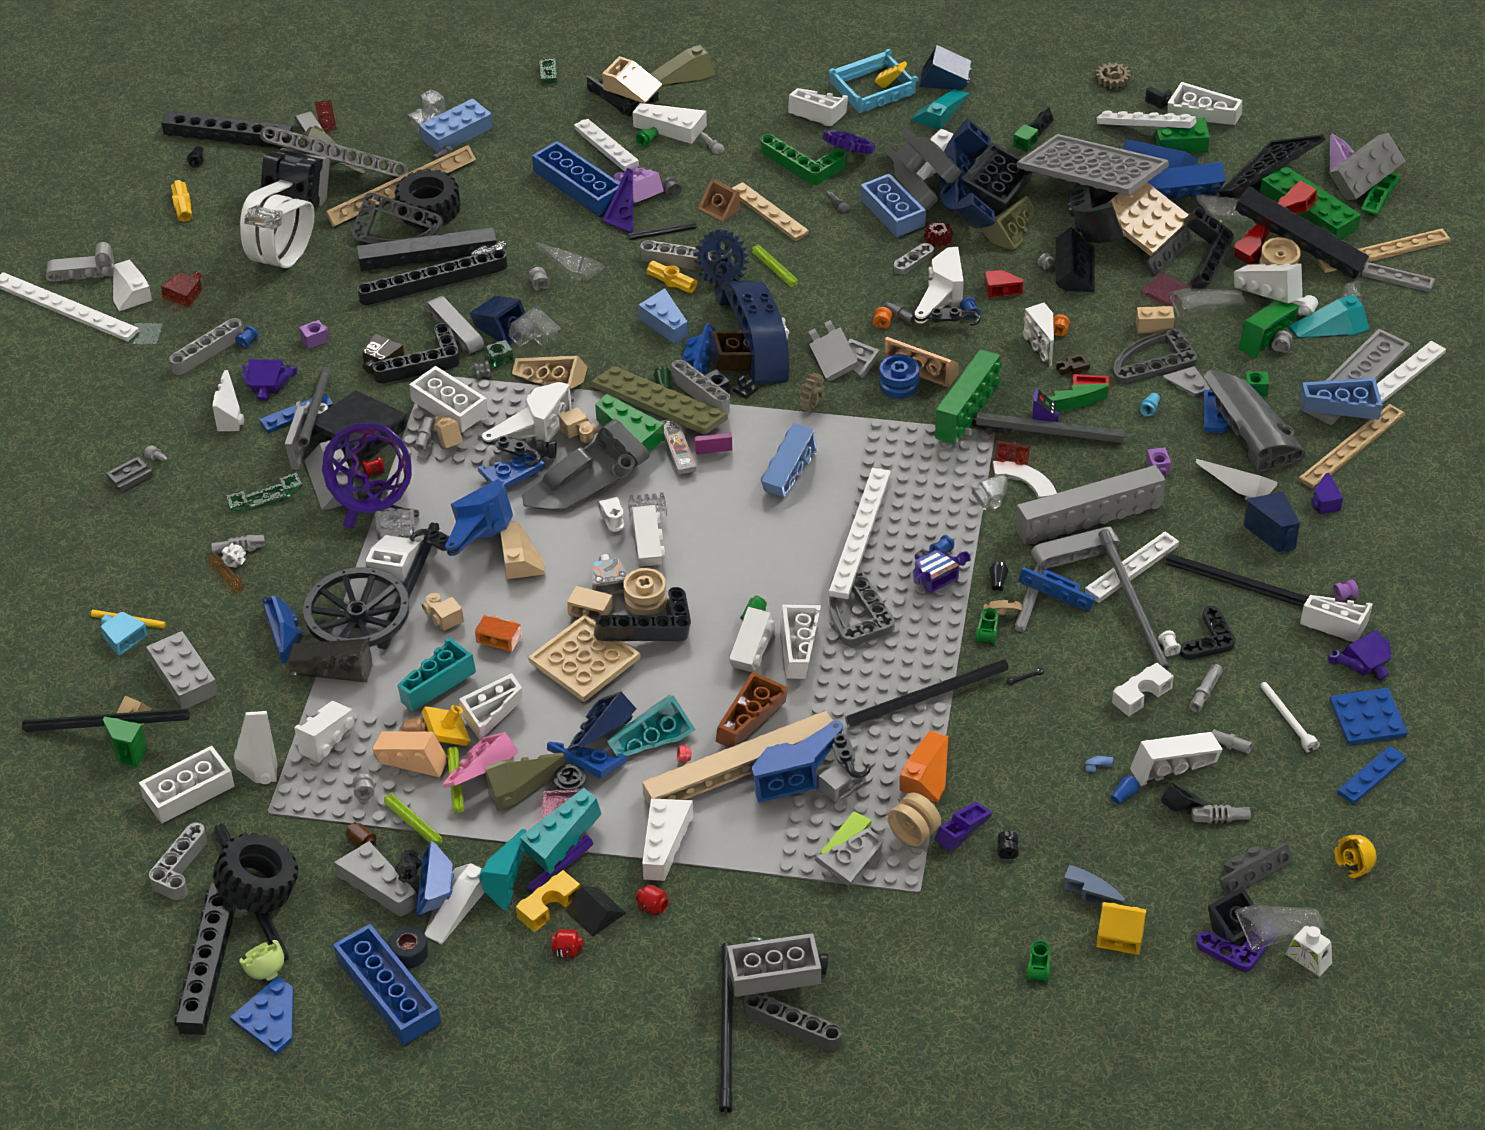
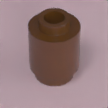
(359, 834)

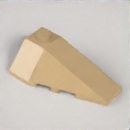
(546, 370)
(519, 553)

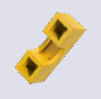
(559, 889)

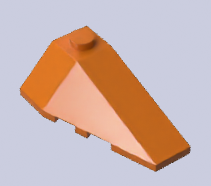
(927, 768)

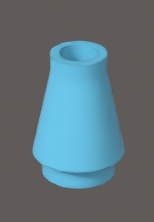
(1149, 405)

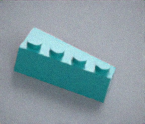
(436, 675)

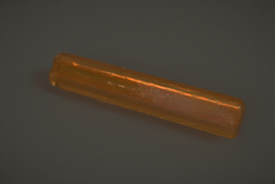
(226, 573)

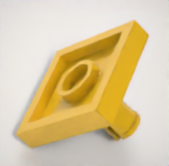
(446, 725)

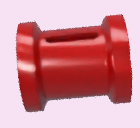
(379, 466)

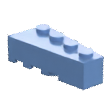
(1343, 397)
(789, 460)

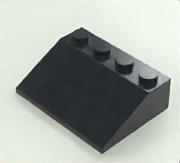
(996, 178)

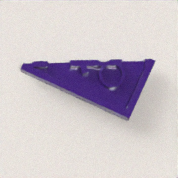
(621, 207)

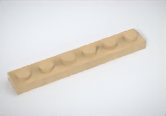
(770, 212)

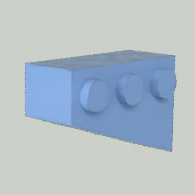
(664, 316)

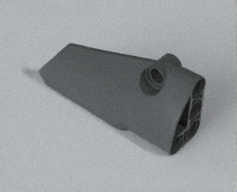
(1268, 438)
(588, 469)

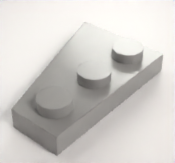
(851, 856)

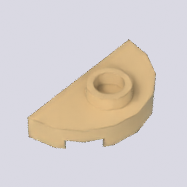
(1003, 606)

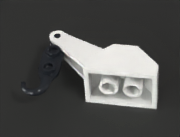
(943, 290)
(536, 420)

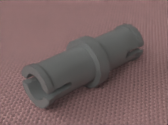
(900, 312)

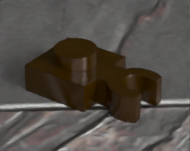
(1074, 363)

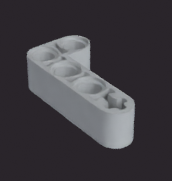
(79, 268)
(167, 872)

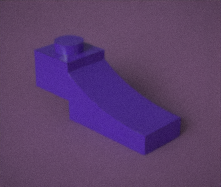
(961, 825)

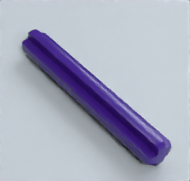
(571, 855)

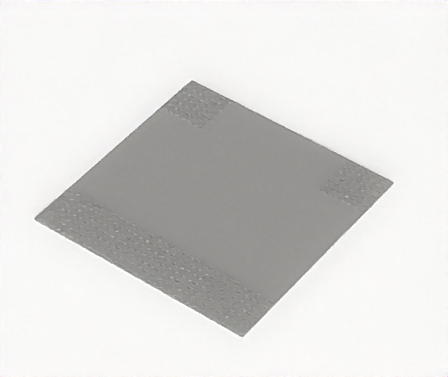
(720, 547)

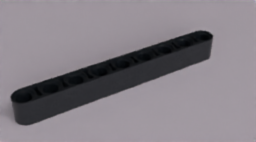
(432, 277)

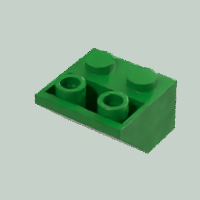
(126, 740)

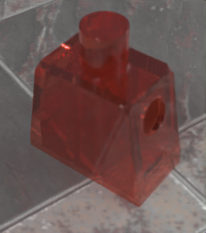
(182, 288)

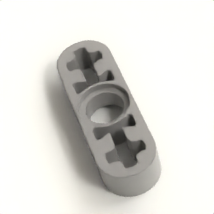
(921, 252)

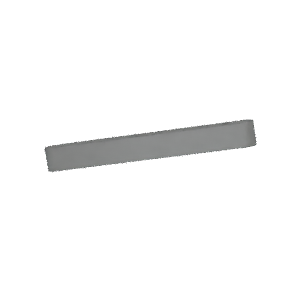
(326, 152)

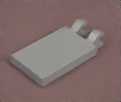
(833, 352)
(294, 451)

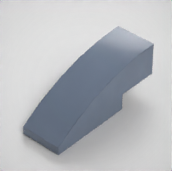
(1092, 888)

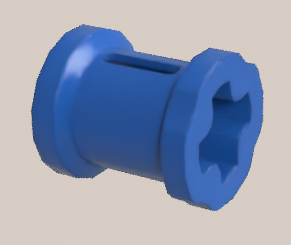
(965, 305)
(246, 336)
(943, 545)

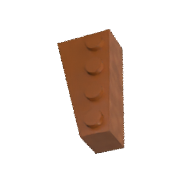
(751, 708)

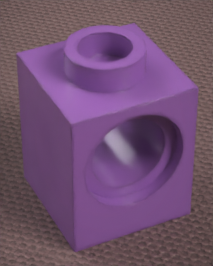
(314, 334)
(1159, 458)

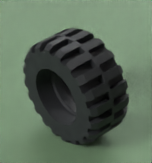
(430, 184)
(248, 890)

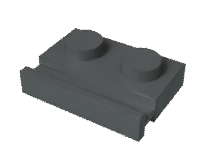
(129, 474)

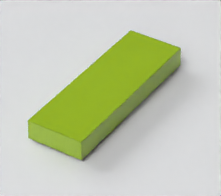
(851, 827)

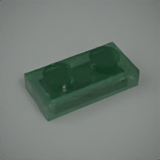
(548, 71)

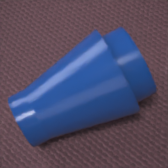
(1127, 787)

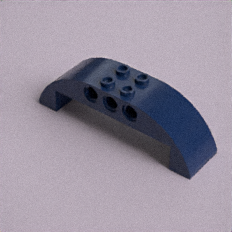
(963, 149)
(761, 328)

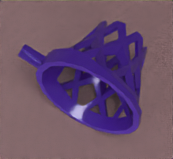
(344, 494)

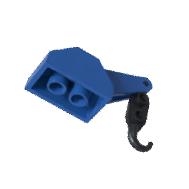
(476, 516)
(792, 769)

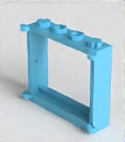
(865, 66)

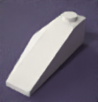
(465, 893)

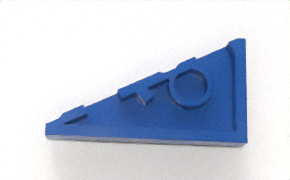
(589, 759)

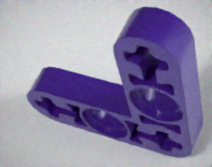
(1237, 954)

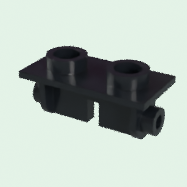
(1042, 121)

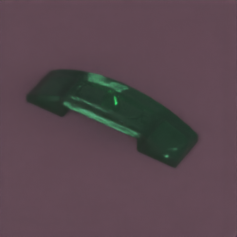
(289, 485)

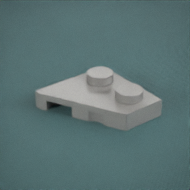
(865, 355)
(1188, 381)

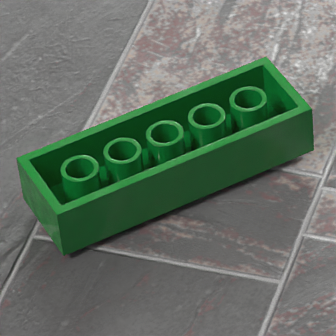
(1327, 210)
(967, 396)

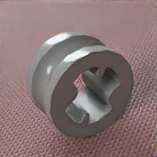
(1046, 261)

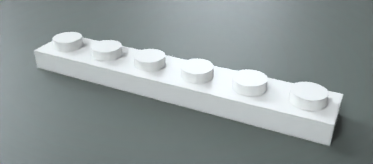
(1151, 119)
(606, 145)
(1409, 369)
(1134, 565)

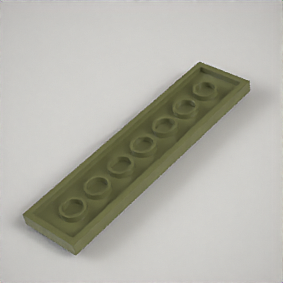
(659, 400)

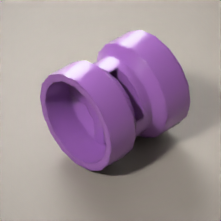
(1346, 590)

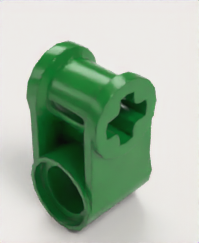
(987, 626)
(1039, 964)

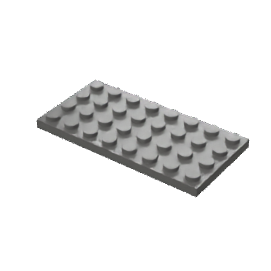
(1093, 164)

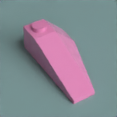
(484, 753)

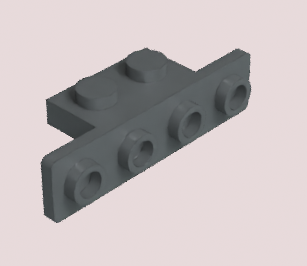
(1168, 251)
(1254, 866)

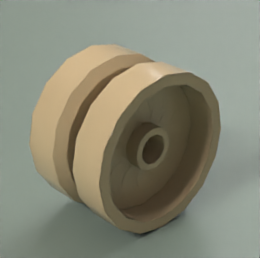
(1279, 252)
(645, 592)
(914, 819)

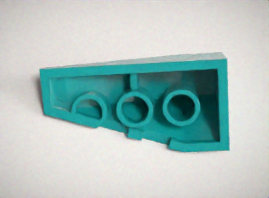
(655, 727)

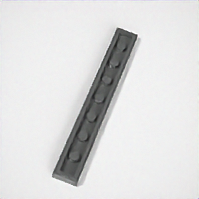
(1050, 427)

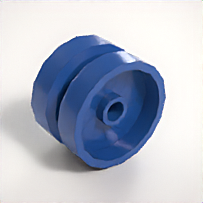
(899, 376)

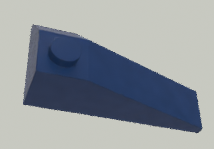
(602, 718)

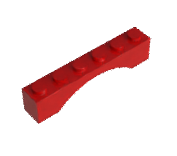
(1298, 200)

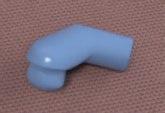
(1098, 761)

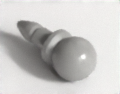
(715, 147)
(154, 453)

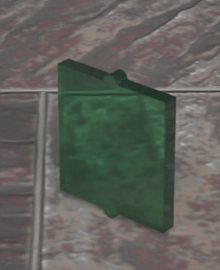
(147, 333)

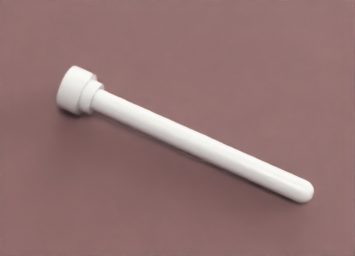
(1307, 740)

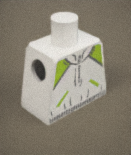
(1311, 950)

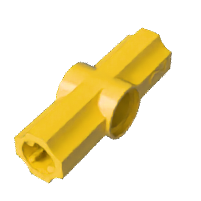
(181, 201)
(671, 276)

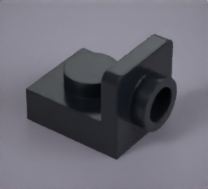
(1157, 97)

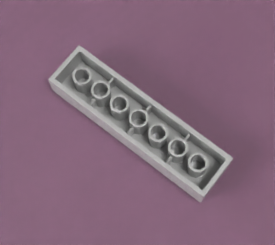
(1090, 505)

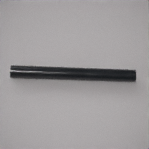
(659, 231)

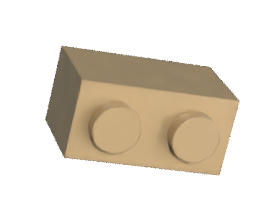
(1154, 319)
(589, 603)

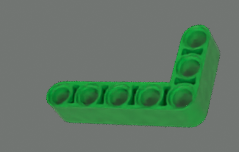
(801, 165)

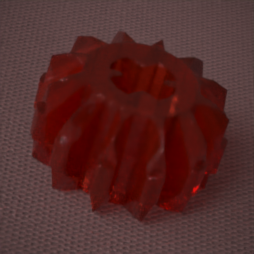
(938, 234)

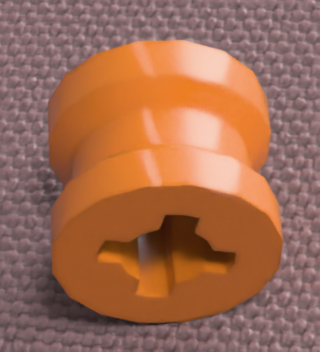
(882, 317)
(1060, 325)

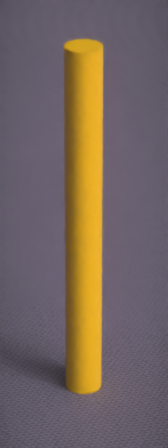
(148, 622)

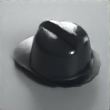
(1179, 798)

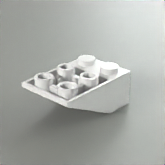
(1039, 330)
(393, 555)

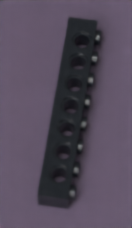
(220, 128)
(205, 964)

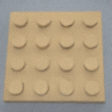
(1148, 217)
(582, 661)

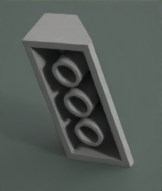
(314, 468)

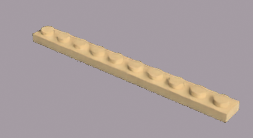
(445, 164)

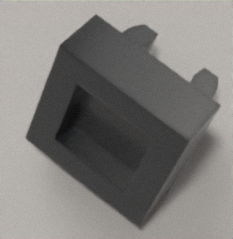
(745, 387)

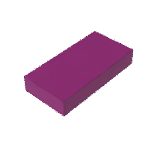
(713, 443)

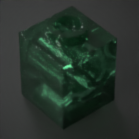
(499, 354)

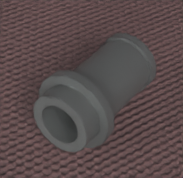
(446, 150)

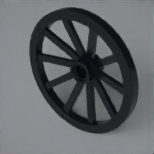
(357, 613)

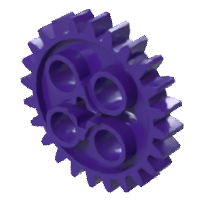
(848, 141)

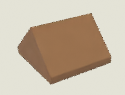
(720, 201)

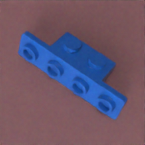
(697, 350)
(1057, 587)

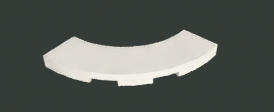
(1030, 476)

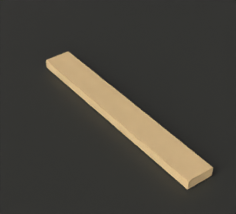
(1398, 247)
(1351, 446)

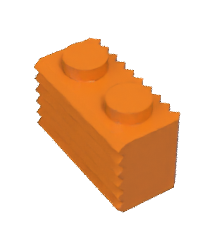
(498, 633)

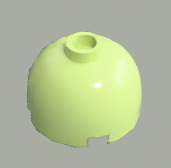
(263, 961)

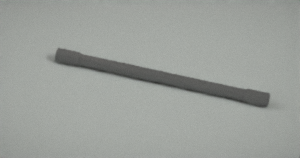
(305, 435)
(1109, 545)

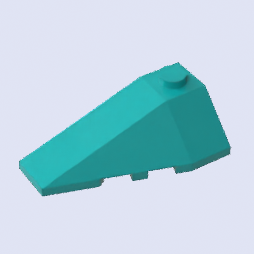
(940, 110)
(1335, 319)
(502, 871)

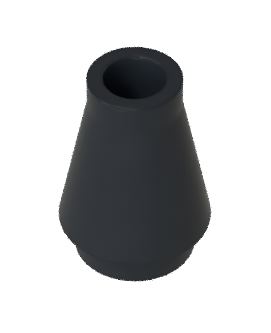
(195, 158)
(998, 575)

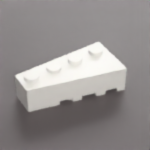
(1205, 103)
(1174, 755)
(665, 830)

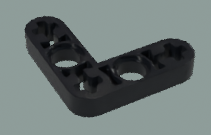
(1215, 639)

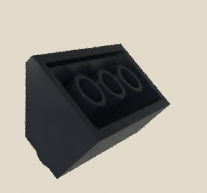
(1074, 262)

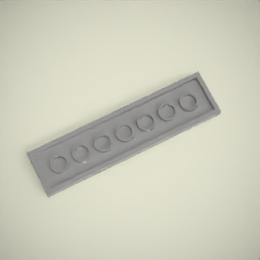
(1367, 362)

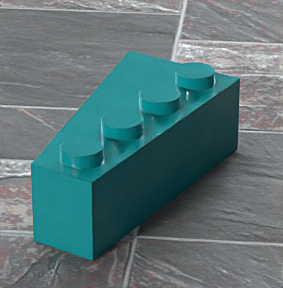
(561, 829)

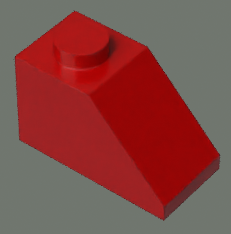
(1002, 283)

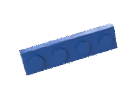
(285, 417)
(1371, 775)

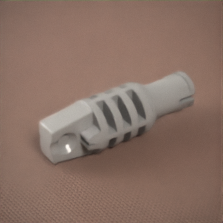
(248, 543)
(1220, 813)

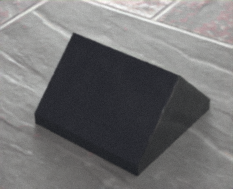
(594, 909)
(1223, 915)

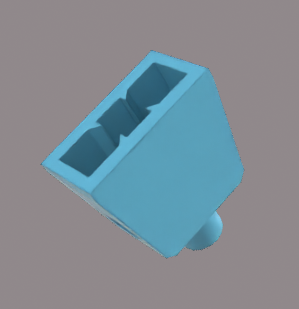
(122, 631)

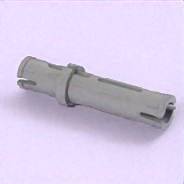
(1202, 693)

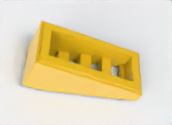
(887, 76)

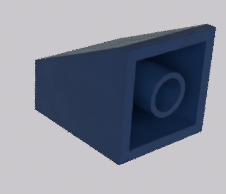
(945, 70)
(496, 317)
(1272, 521)

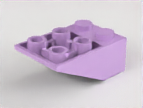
(645, 183)

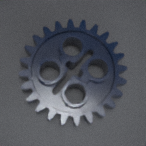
(713, 245)

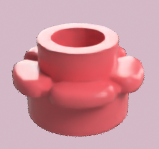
(683, 754)

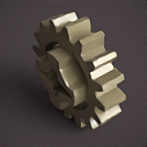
(1113, 75)
(812, 392)

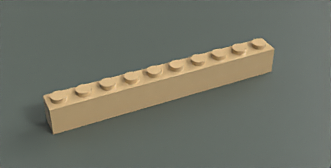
(727, 764)

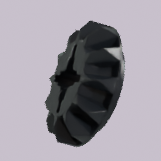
(565, 772)

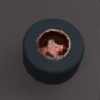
(409, 946)

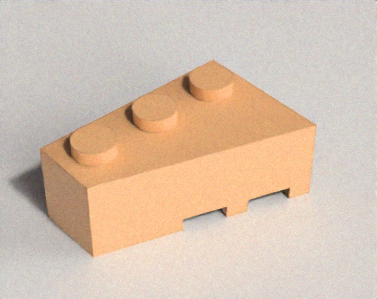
(411, 751)

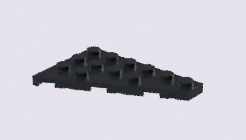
(1268, 160)

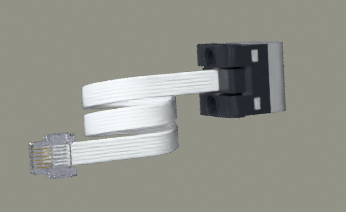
(287, 183)

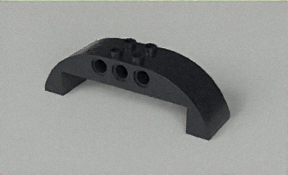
(1094, 214)

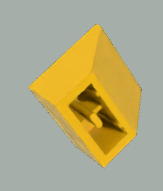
(1121, 928)

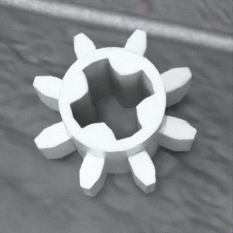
(233, 555)

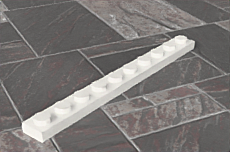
(67, 307)
(859, 534)

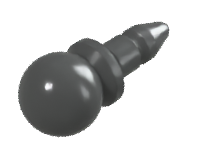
(842, 207)

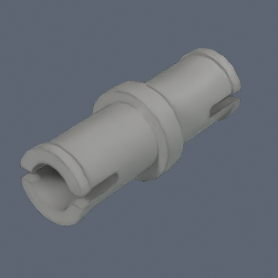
(424, 434)
(1232, 741)

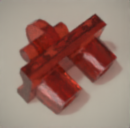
(325, 115)
(1012, 452)

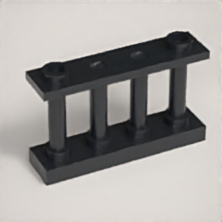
(614, 99)

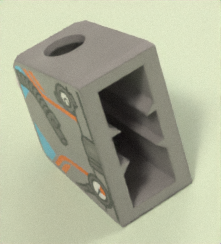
(608, 575)

